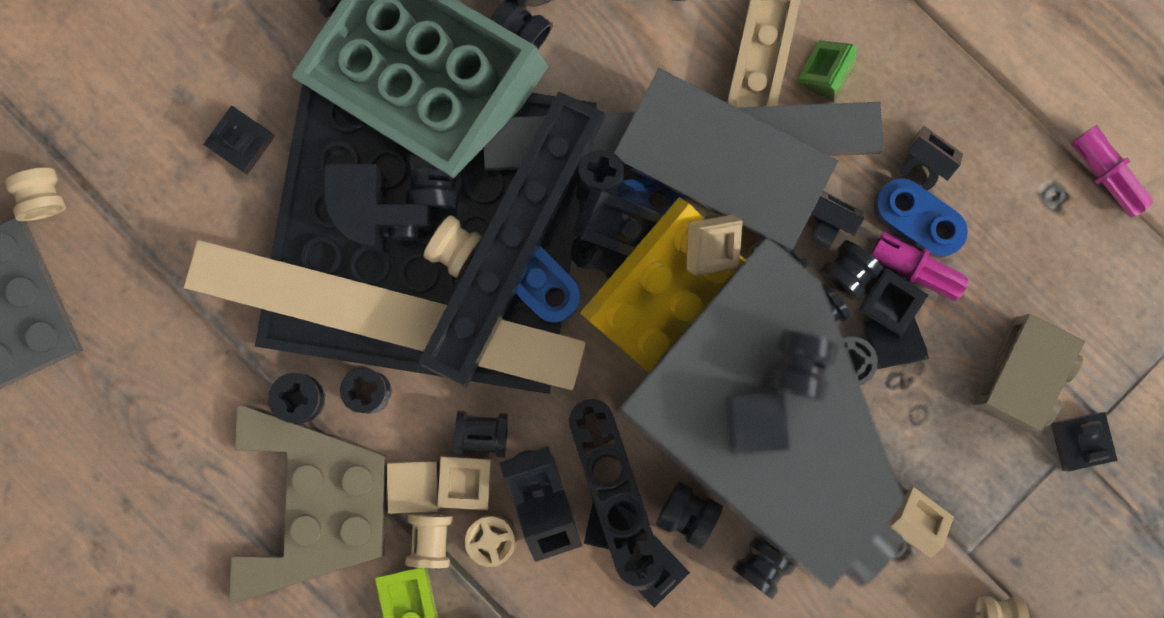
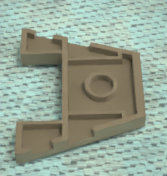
(330, 510)

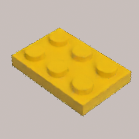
(652, 292)

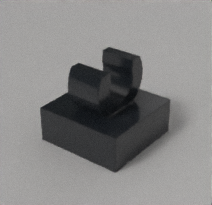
(239, 140)
(934, 154)
(833, 216)
(1084, 441)
(671, 576)

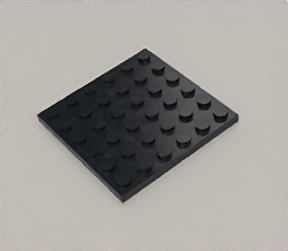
(312, 241)

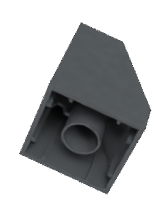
(834, 488)

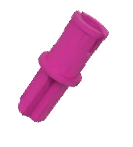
(1112, 171)
(919, 267)

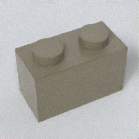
(1030, 373)

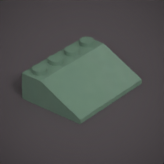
(423, 74)

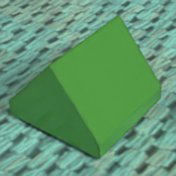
(828, 68)

